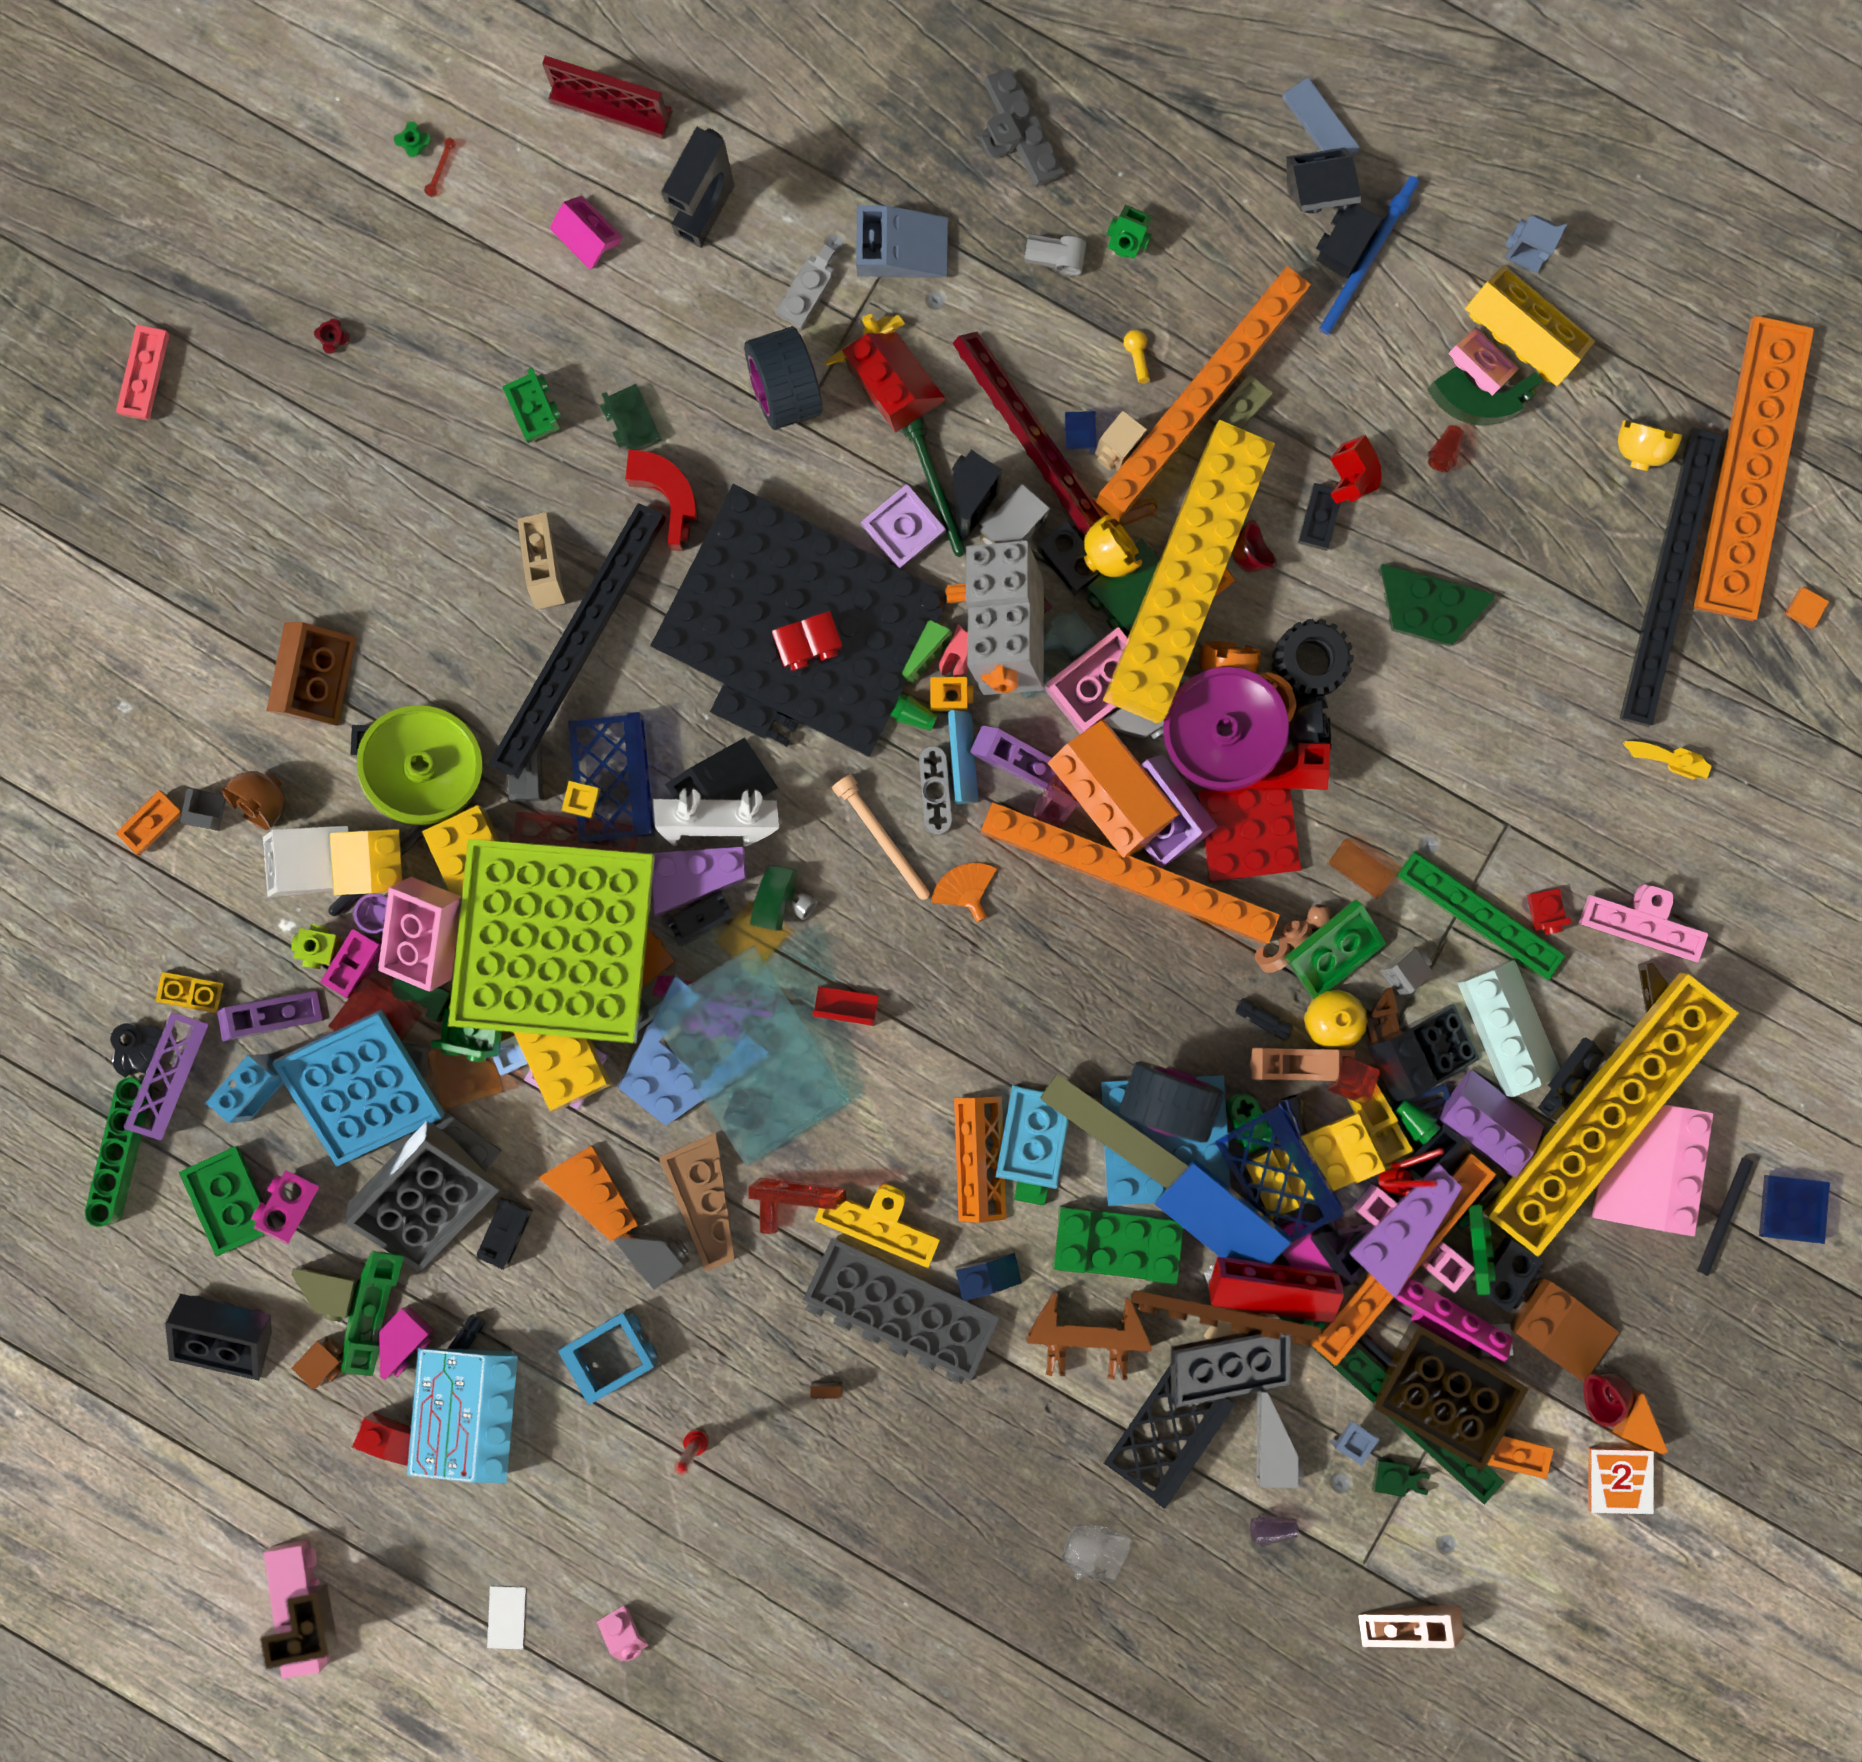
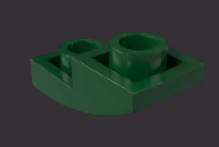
(771, 897)

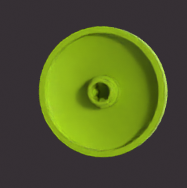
(419, 765)

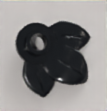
(139, 1052)

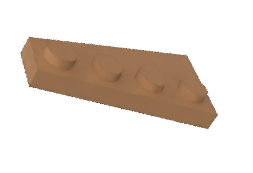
(701, 1196)

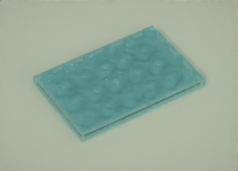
(749, 1055)

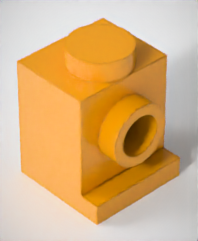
(941, 685)

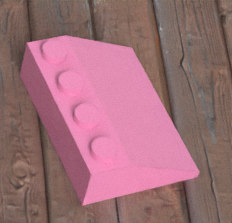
(1659, 1174)

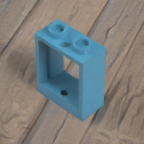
(254, 1087)
(581, 1371)

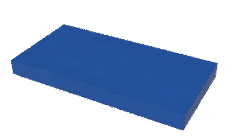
(1221, 1217)

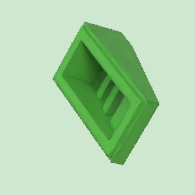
(929, 646)

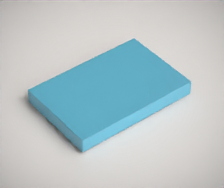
(1032, 1140)

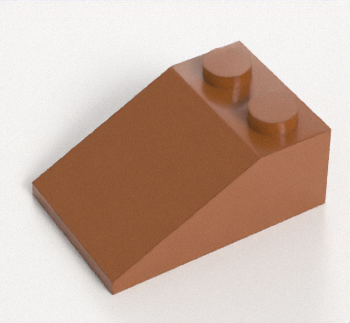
(1563, 1329)

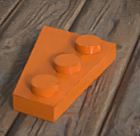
(592, 1193)

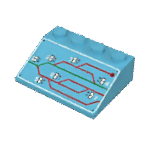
(462, 1415)

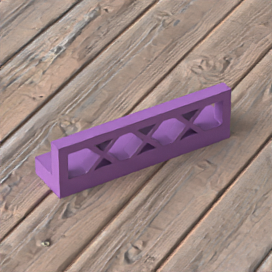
(176, 1078)

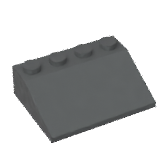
(421, 1197)

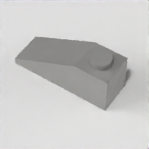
(1275, 1455)

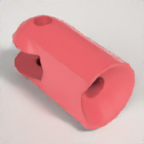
(956, 653)

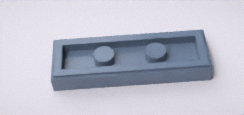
(1318, 118)

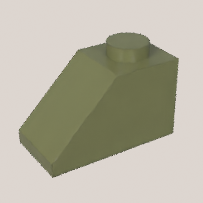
(327, 1291)

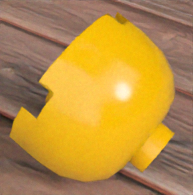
(1647, 444)
(1110, 549)
(1335, 1020)

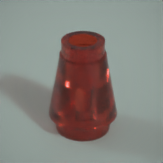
(1446, 449)

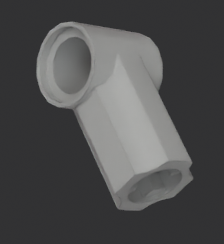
(1063, 254)

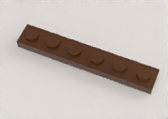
(1239, 1321)

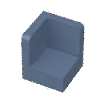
(1355, 1442)

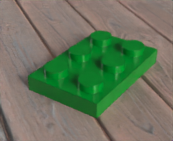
(1335, 949)
(224, 1199)

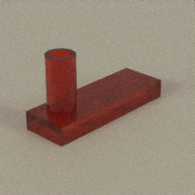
(775, 1191)

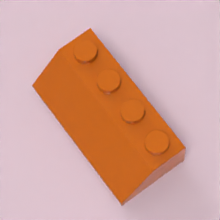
(1113, 788)

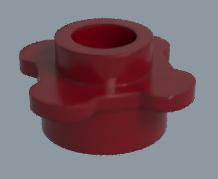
(323, 332)

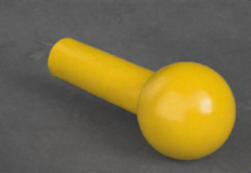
(1135, 343)

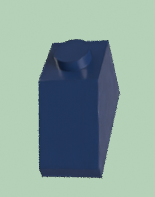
(988, 1276)

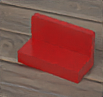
(845, 1006)

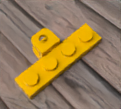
(881, 1226)

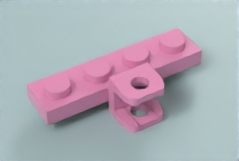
(1645, 922)

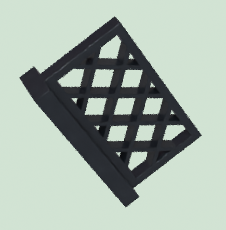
(1186, 1457)

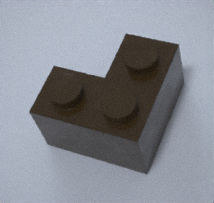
(308, 1635)

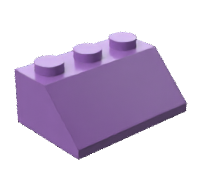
(1188, 827)
(1491, 1124)

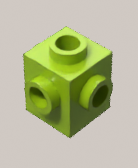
(326, 946)

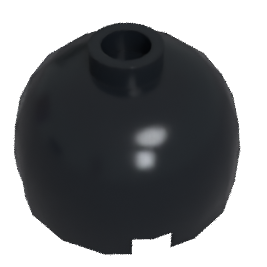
(1310, 723)

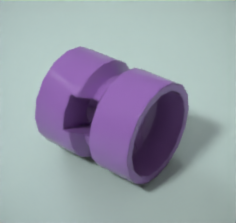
(370, 913)

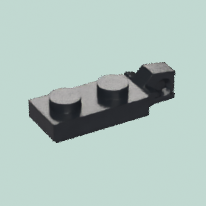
(1571, 1077)

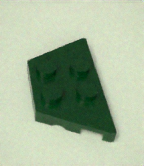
(1430, 606)

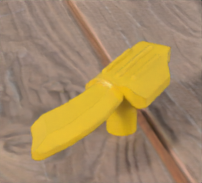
(883, 325)
(1679, 761)

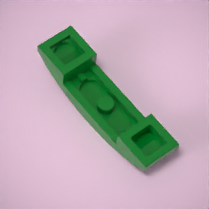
(368, 1311)

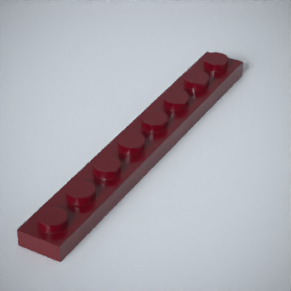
(1028, 430)

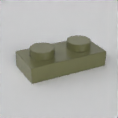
(1243, 403)

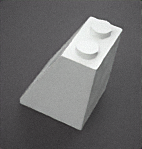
(299, 860)

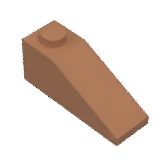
(1413, 1627)

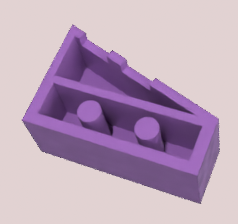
(694, 874)

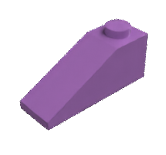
(1012, 756)
(268, 1015)

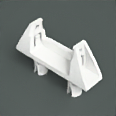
(696, 817)

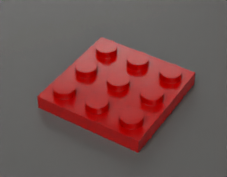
(1252, 833)

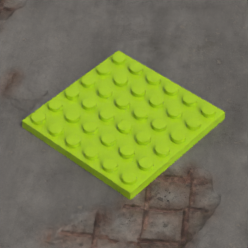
(552, 940)

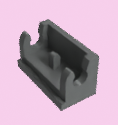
(530, 783)

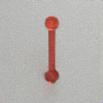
(430, 189)

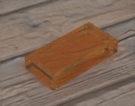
(1361, 868)

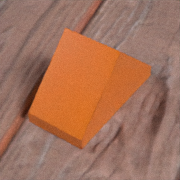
(1641, 1426)

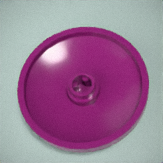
(1226, 728)

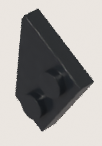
(1335, 1250)

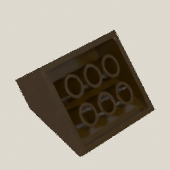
(1448, 1396)

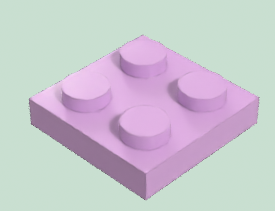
(903, 526)

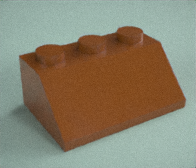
(311, 673)

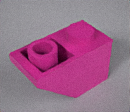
(400, 1340)

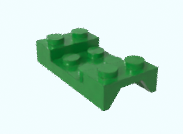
(1118, 1244)

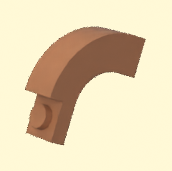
(1297, 1063)

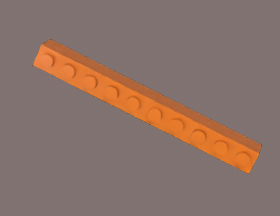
(1202, 394)
(1129, 874)

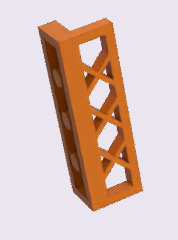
(974, 1159)

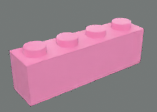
(288, 1569)

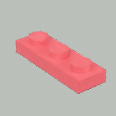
(142, 372)

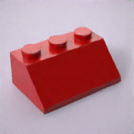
(892, 378)

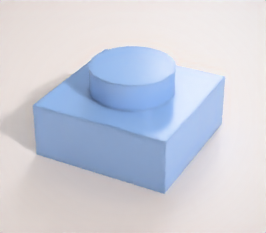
(509, 1057)

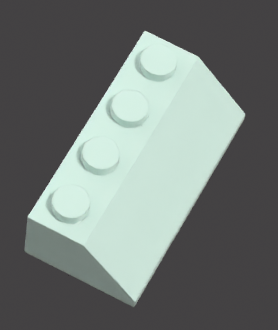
(1509, 1029)

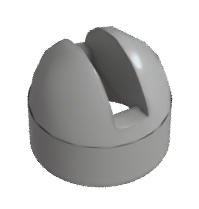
(804, 906)

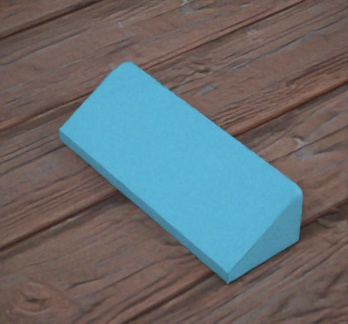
(962, 761)

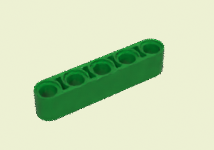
(109, 1164)

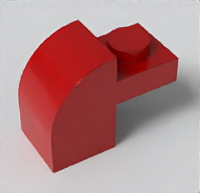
(1358, 470)

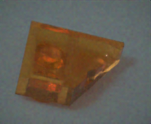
(463, 1080)

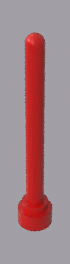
(695, 1444)

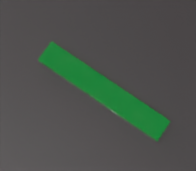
(1480, 915)

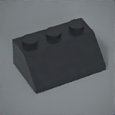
(974, 489)
(218, 1336)

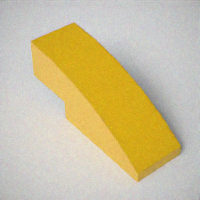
(1383, 1128)

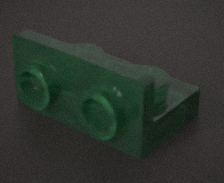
(632, 419)

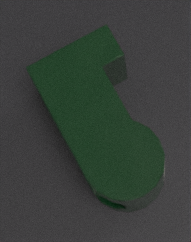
(435, 1000)

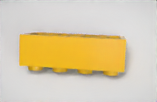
(1529, 325)

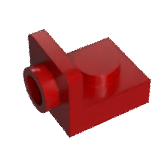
(1548, 911)

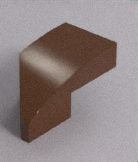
(1383, 1017)

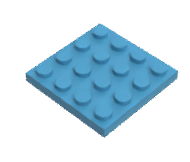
(358, 1088)
(1130, 1185)

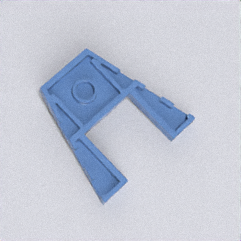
(656, 1076)

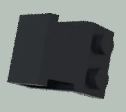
(1454, 1153)

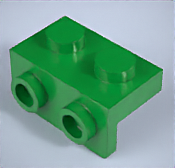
(531, 406)
(469, 1041)

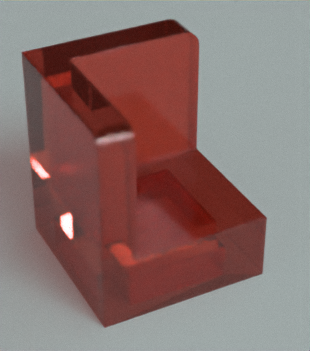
(1355, 1081)

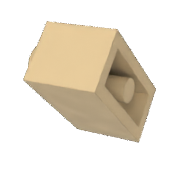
(1119, 441)

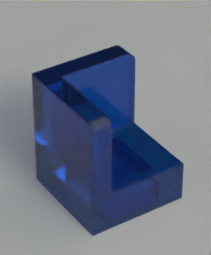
(1080, 430)

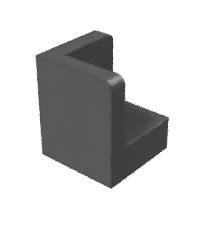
(203, 809)

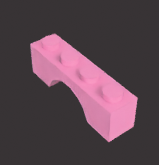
(1441, 1262)

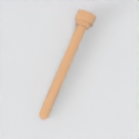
(848, 790)

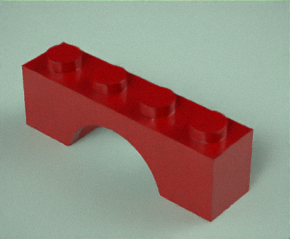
(1300, 769)

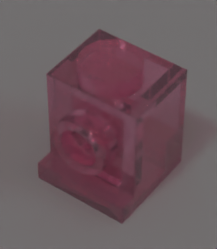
(1055, 812)

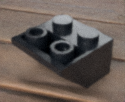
(1322, 180)

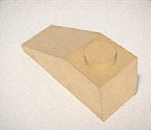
(540, 561)

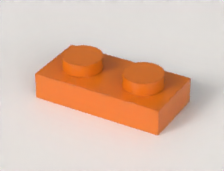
(149, 822)
(1522, 1457)

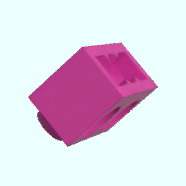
(352, 963)
(291, 1210)

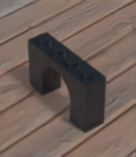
(699, 185)

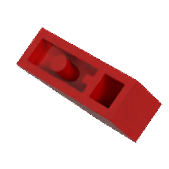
(384, 1439)

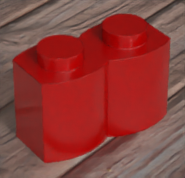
(807, 640)

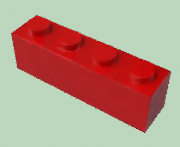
(1275, 1289)

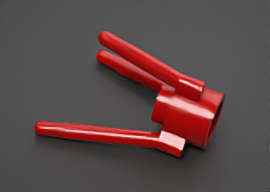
(1399, 1181)

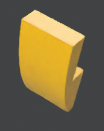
(189, 992)

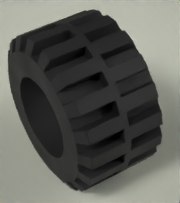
(1323, 636)

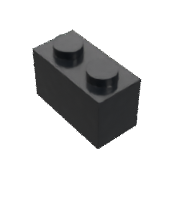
(1348, 239)

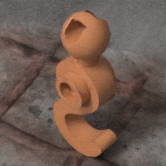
(1292, 936)

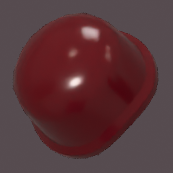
(1251, 551)
(1607, 1398)

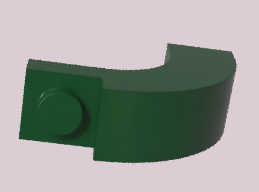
(1476, 407)

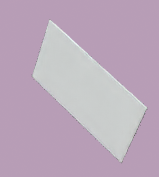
(506, 1617)

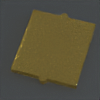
(742, 935)

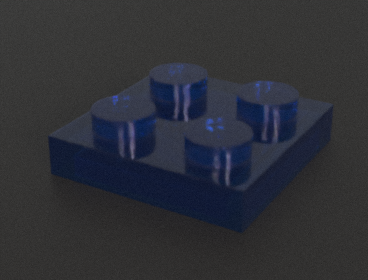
(1794, 1209)

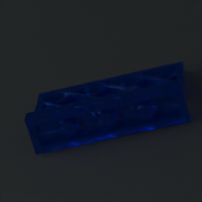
(637, 771)
(1301, 1159)

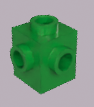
(1129, 232)

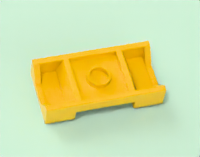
(1339, 1148)

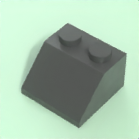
(654, 1255)

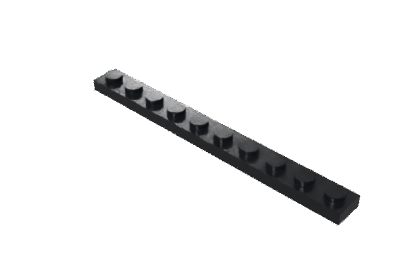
(1670, 577)
(577, 641)

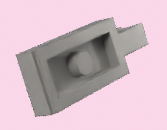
(807, 288)

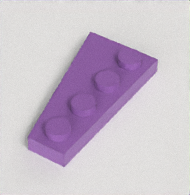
(1404, 1232)

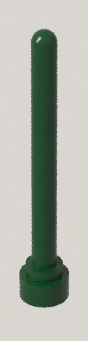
(916, 432)

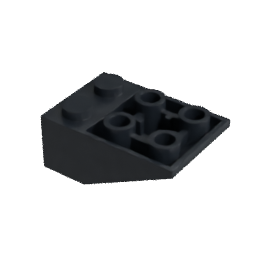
(725, 775)
(1423, 1053)

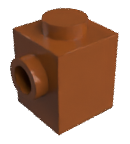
(320, 1363)

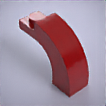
(657, 473)

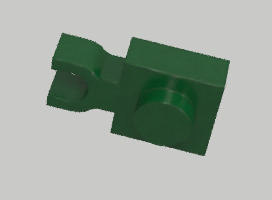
(1394, 1478)

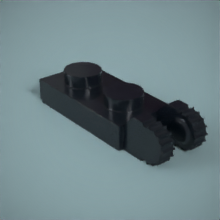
(750, 715)

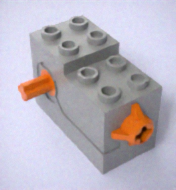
(1003, 617)

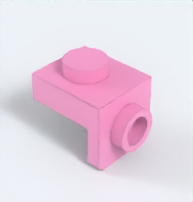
(621, 1635)

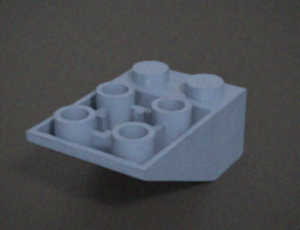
(900, 243)

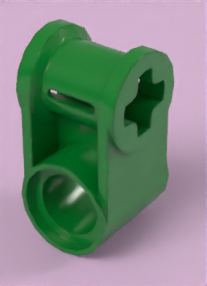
(1261, 1131)

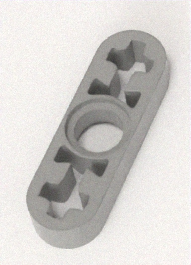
(941, 767)

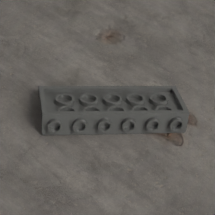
(900, 1311)

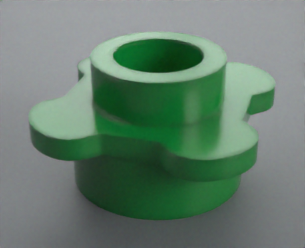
(413, 148)

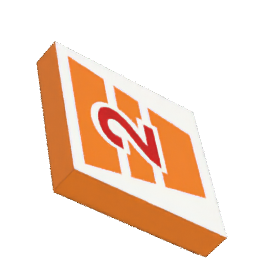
(1621, 1480)

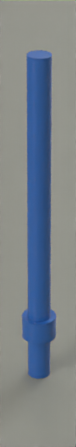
(1398, 207)

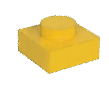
(580, 799)

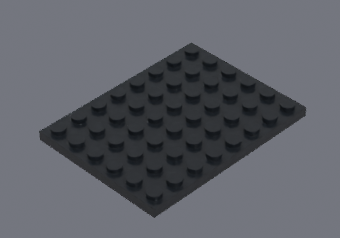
(774, 570)

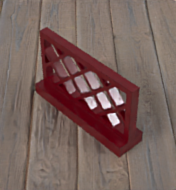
(607, 98)

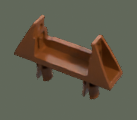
(1116, 1341)

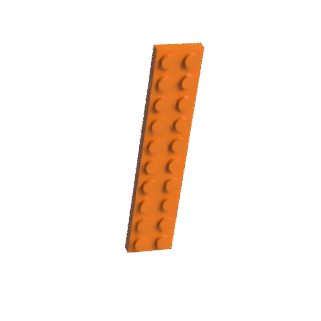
(1753, 468)

